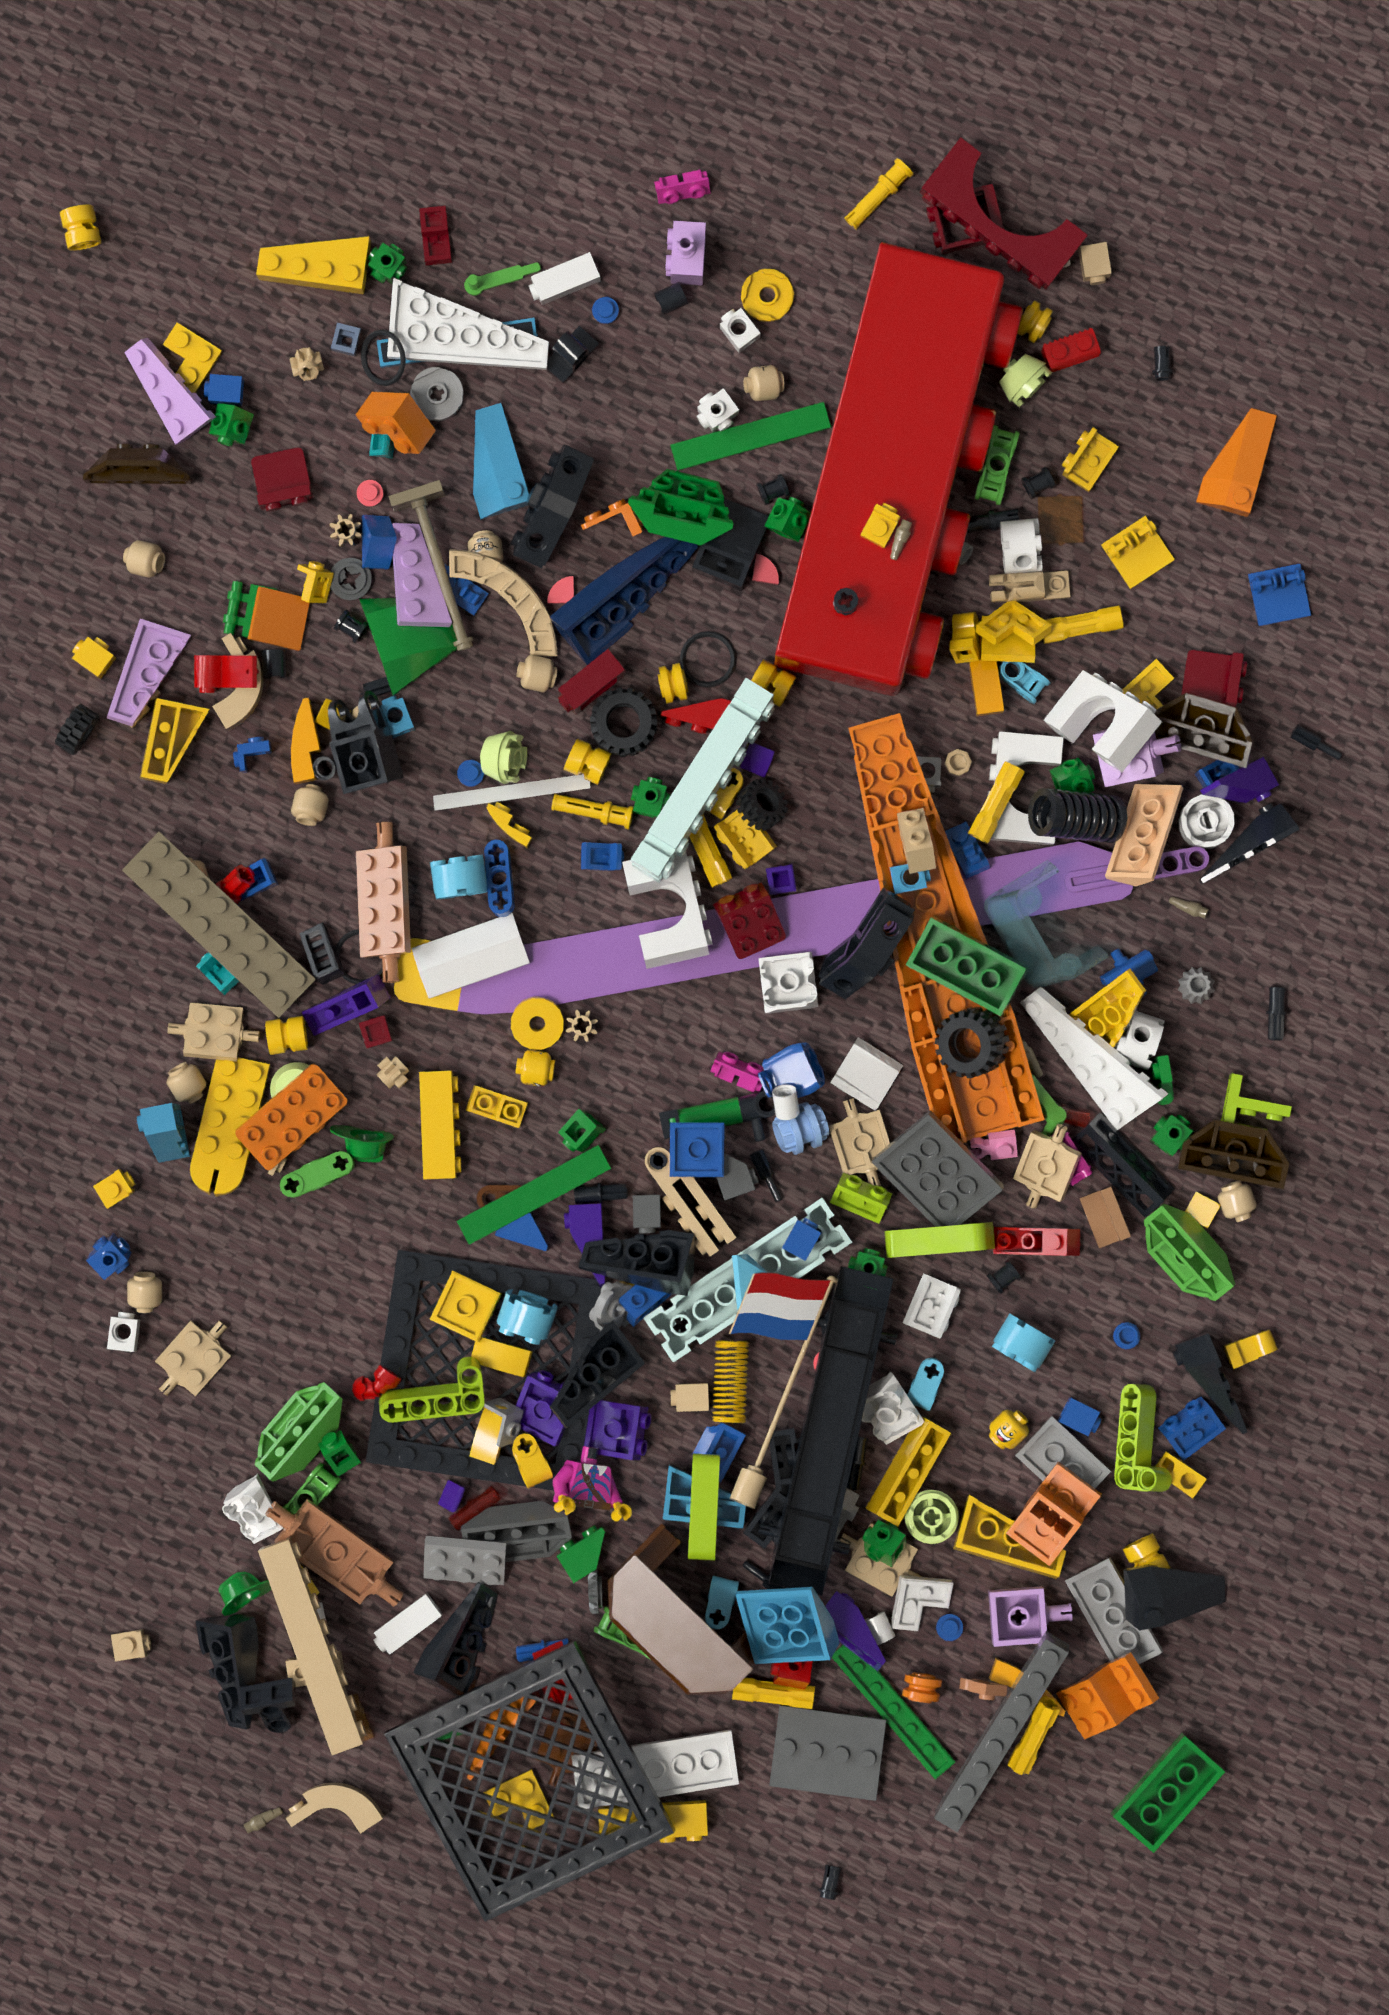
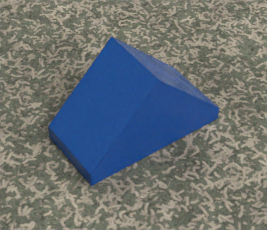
(377, 542)
(1214, 772)
(263, 878)
(524, 1231)

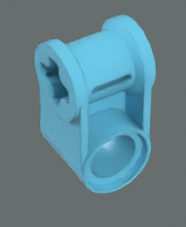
(1024, 681)
(925, 1388)
(721, 1597)

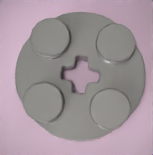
(441, 379)
(604, 1309)

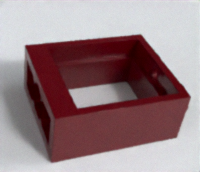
(992, 210)
(590, 682)

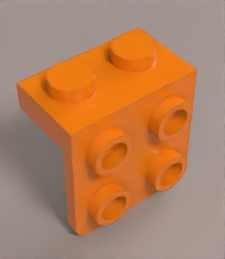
(632, 520)

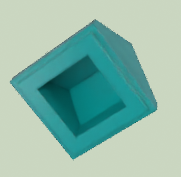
(381, 446)

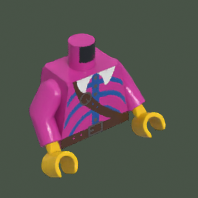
(588, 1486)

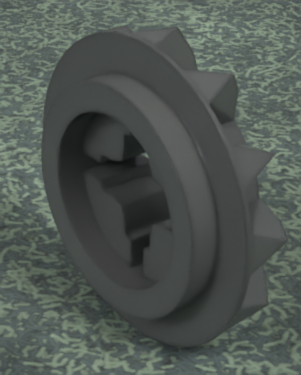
(363, 581)
(595, 1592)

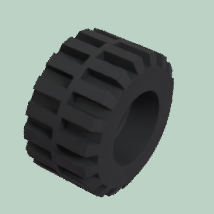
(612, 701)
(952, 1045)

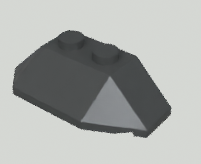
(527, 1529)

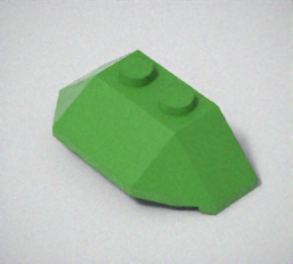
(1188, 1253)
(296, 1430)

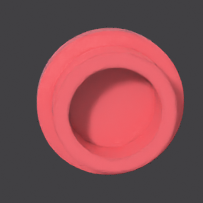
(370, 493)

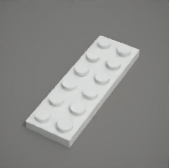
(671, 1766)

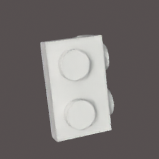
(932, 1306)

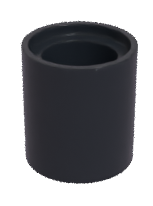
(671, 298)
(274, 663)
(320, 770)

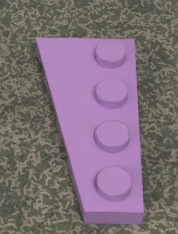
(174, 402)
(416, 584)
(147, 664)

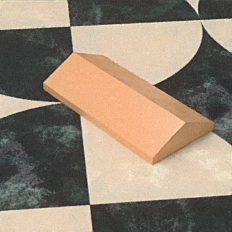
(1145, 835)

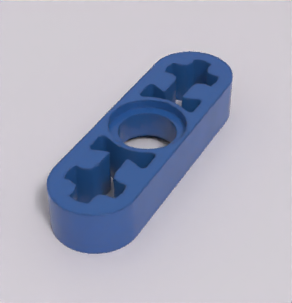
(508, 896)

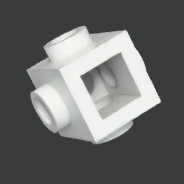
(721, 402)

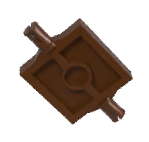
(565, 1737)

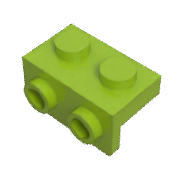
(861, 1197)

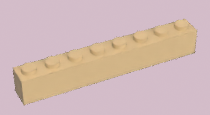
(311, 1645)

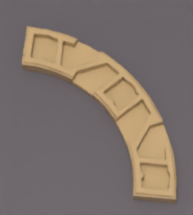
(512, 588)

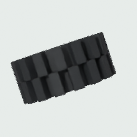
(77, 729)
(754, 812)

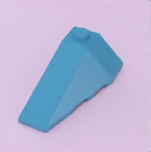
(497, 471)

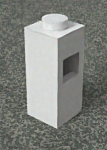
(564, 279)
(407, 1624)

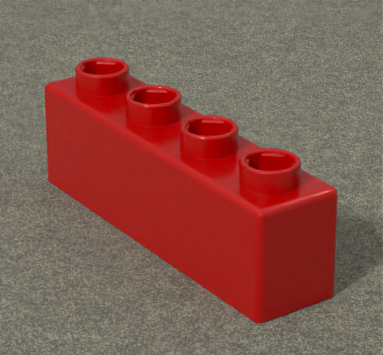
(897, 442)

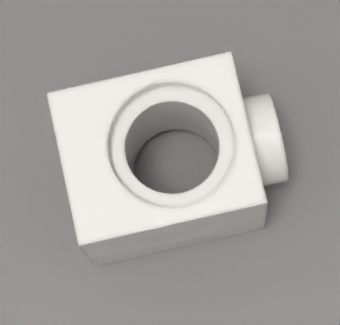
(744, 340)
(118, 1343)

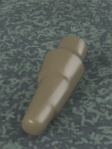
(901, 537)
(1192, 908)
(1032, 1060)
(259, 1821)

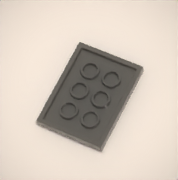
(937, 1172)
(828, 1752)

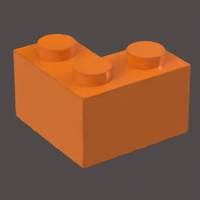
(399, 418)

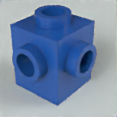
(109, 1255)

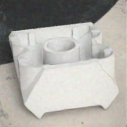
(788, 982)
(866, 1074)
(890, 1410)
(248, 1506)

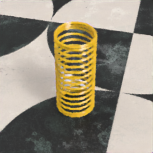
(738, 1418)

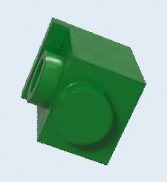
(570, 1131)
(336, 1446)

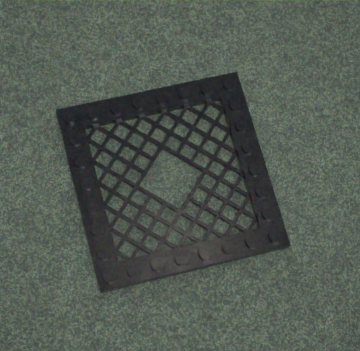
(409, 1271)
(563, 1663)

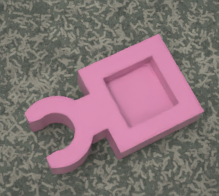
(998, 1145)

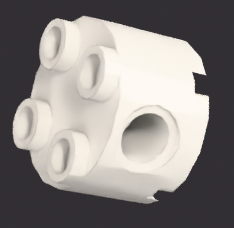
(1021, 546)
(1206, 821)
(1149, 1031)

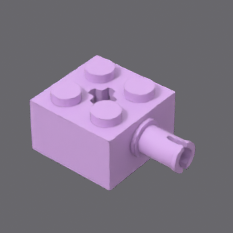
(688, 252)
(1144, 765)
(1032, 1626)

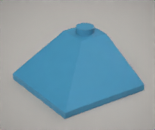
(787, 1625)

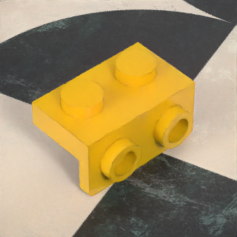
(1089, 459)
(744, 841)

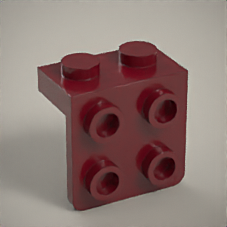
(281, 479)
(1214, 676)
(750, 920)

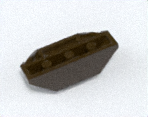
(136, 466)
(1206, 728)
(1235, 1153)

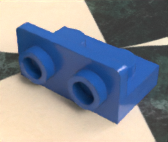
(640, 1302)
(1191, 1428)

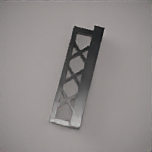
(1126, 1161)

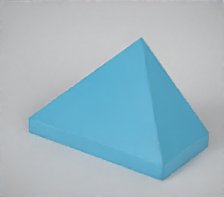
(744, 1268)

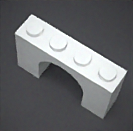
(1091, 696)
(1022, 750)
(687, 937)

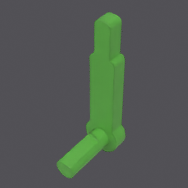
(476, 285)
(1053, 1113)

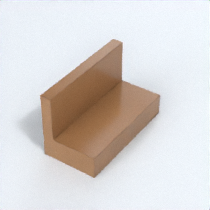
(1105, 1217)

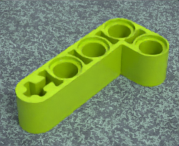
(939, 1240)
(431, 1395)
(1138, 1405)
(703, 1506)

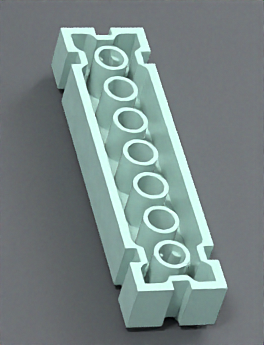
(702, 780)
(712, 1299)

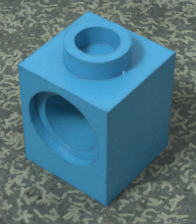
(403, 726)
(899, 884)

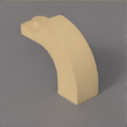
(242, 701)
(341, 1796)

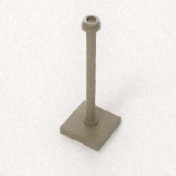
(418, 500)

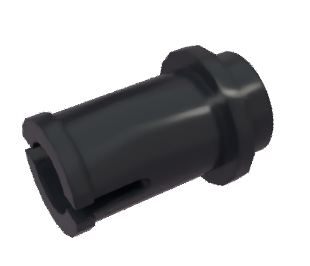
(1162, 363)
(830, 1882)

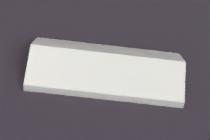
(470, 956)

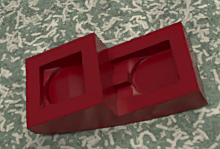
(435, 235)

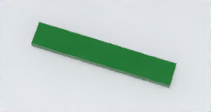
(750, 436)
(533, 1194)
(896, 1711)

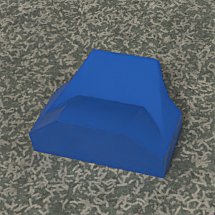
(720, 1441)

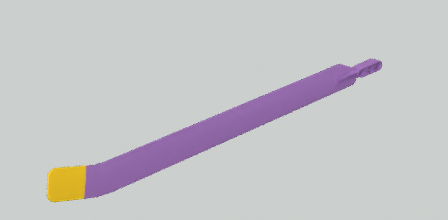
(812, 921)

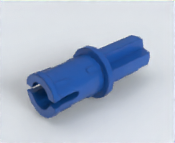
(524, 1652)

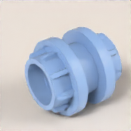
(807, 1127)

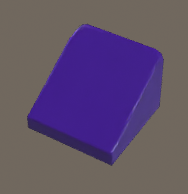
(757, 759)
(781, 879)
(451, 1496)

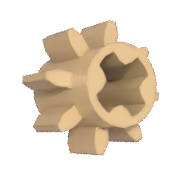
(306, 364)
(353, 532)
(589, 1028)
(392, 1072)

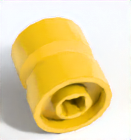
(80, 227)
(773, 681)
(587, 761)
(286, 1035)
(1145, 1552)

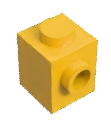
(93, 656)

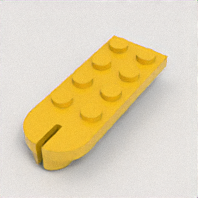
(232, 1098)

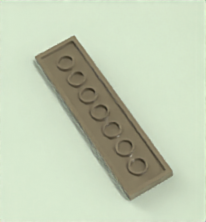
(218, 924)

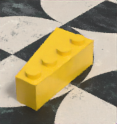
(323, 265)
(986, 1537)

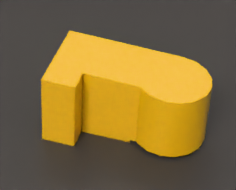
(965, 637)
(1250, 1348)
(1182, 1475)

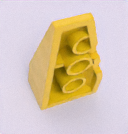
(1111, 1008)

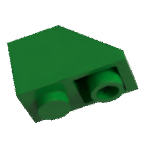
(583, 1556)

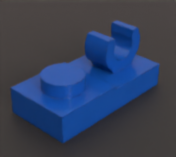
(466, 593)
(966, 851)

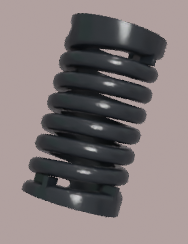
(1077, 815)

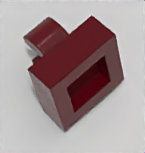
(375, 1032)

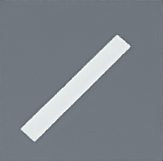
(510, 792)

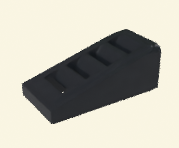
(328, 969)

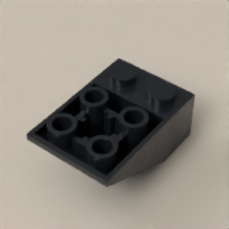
(732, 553)

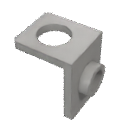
(933, 782)
(510, 1422)

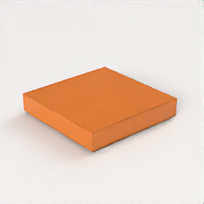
(278, 619)

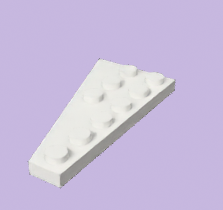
(450, 333)
(1095, 1063)

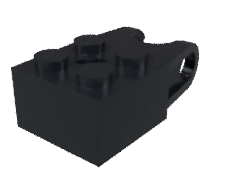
(362, 745)

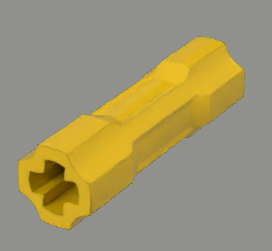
(1082, 624)
(1001, 792)
(710, 857)
(763, 1691)
(1041, 1720)

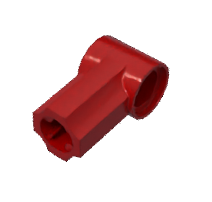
(237, 882)

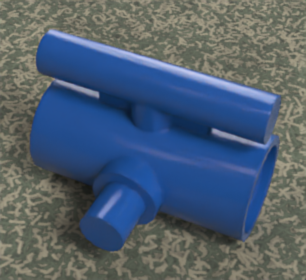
(1140, 964)

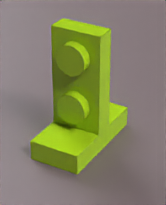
(1249, 1106)

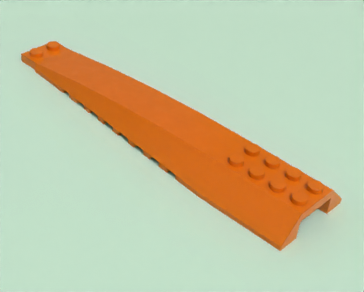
(895, 784)

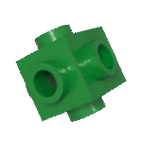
(387, 272)
(231, 424)
(788, 518)
(1073, 776)
(644, 806)
(1162, 1138)
(868, 1257)
(884, 1543)

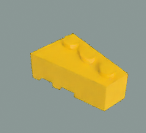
(169, 736)

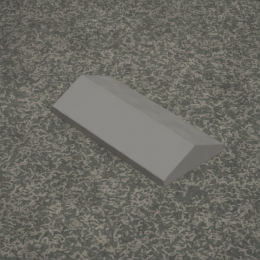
(1102, 1600)

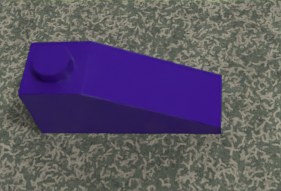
(1244, 783)
(347, 1005)
(585, 1226)
(853, 1630)

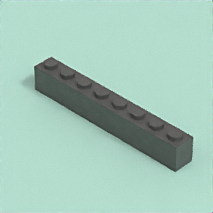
(1001, 1731)

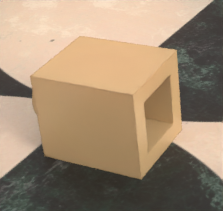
(1095, 263)
(690, 1397)

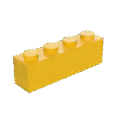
(438, 1125)
(908, 1471)
(687, 1818)

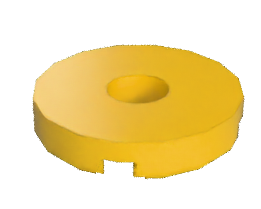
(763, 310)
(542, 1037)

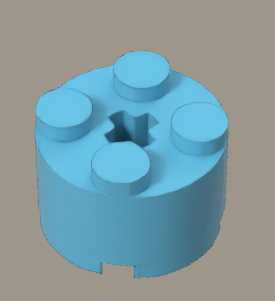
(459, 877)
(526, 1316)
(1023, 1341)

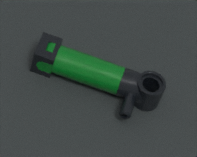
(726, 1111)

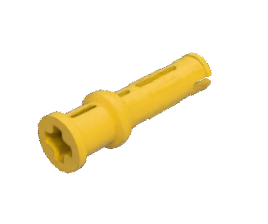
(886, 185)
(604, 812)

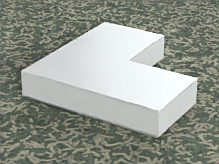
(915, 1593)

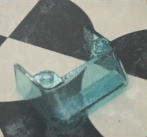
(1009, 915)

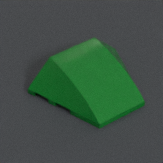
(682, 507)
(405, 649)

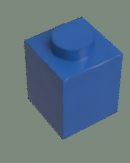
(224, 389)
(802, 1238)
(1080, 1417)

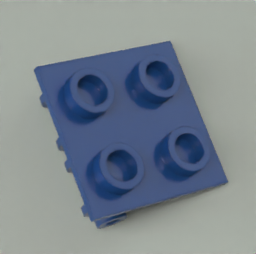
(1279, 594)

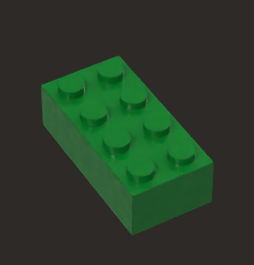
(967, 966)
(1167, 1792)

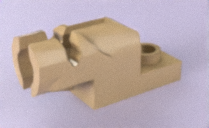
(1030, 586)

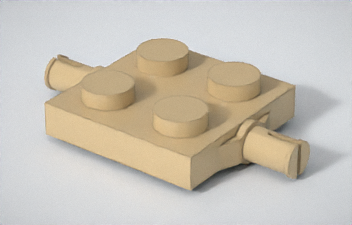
(213, 1032)
(859, 1140)
(1047, 1166)
(193, 1358)
(878, 1573)

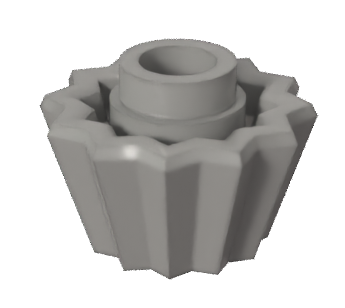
(1196, 985)

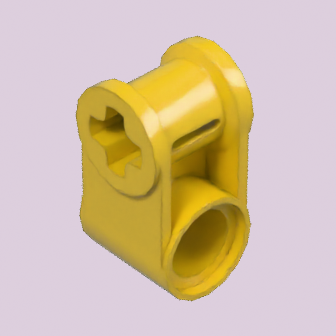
(727, 796)
(531, 1465)

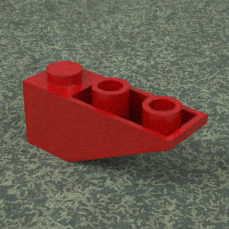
(700, 715)
(1037, 1241)

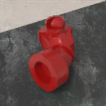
(384, 1379)

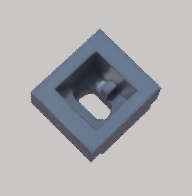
(345, 331)

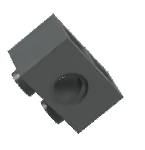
(646, 1213)

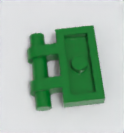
(236, 596)
(1162, 1072)

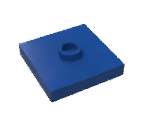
(697, 1149)

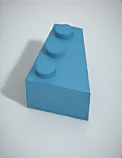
(164, 1131)
(679, 1499)

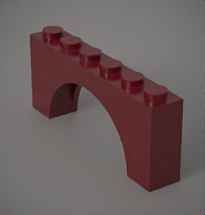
(1036, 256)

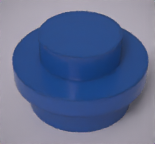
(605, 310)
(470, 773)
(1126, 1335)
(949, 1627)

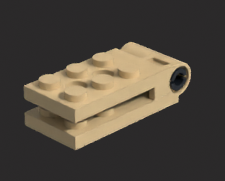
(674, 1201)

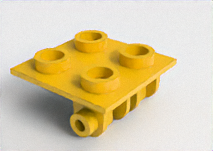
(1137, 552)

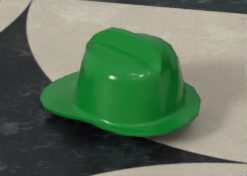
(363, 1144)
(240, 1590)

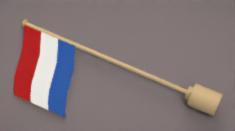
(781, 1310)

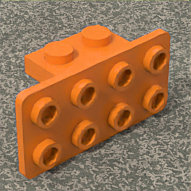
(291, 1117)

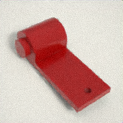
(224, 672)

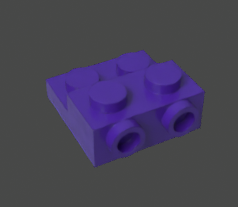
(535, 1400)
(618, 1429)

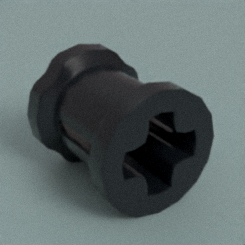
(1038, 483)
(773, 489)
(849, 593)
(351, 626)
(1004, 1277)

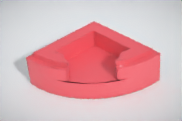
(765, 571)
(561, 591)

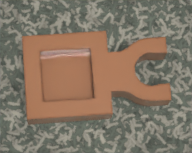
(985, 1689)

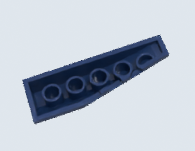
(608, 604)

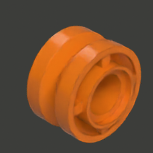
(922, 1687)

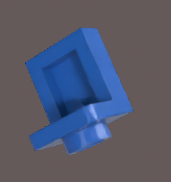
(254, 747)
(601, 856)

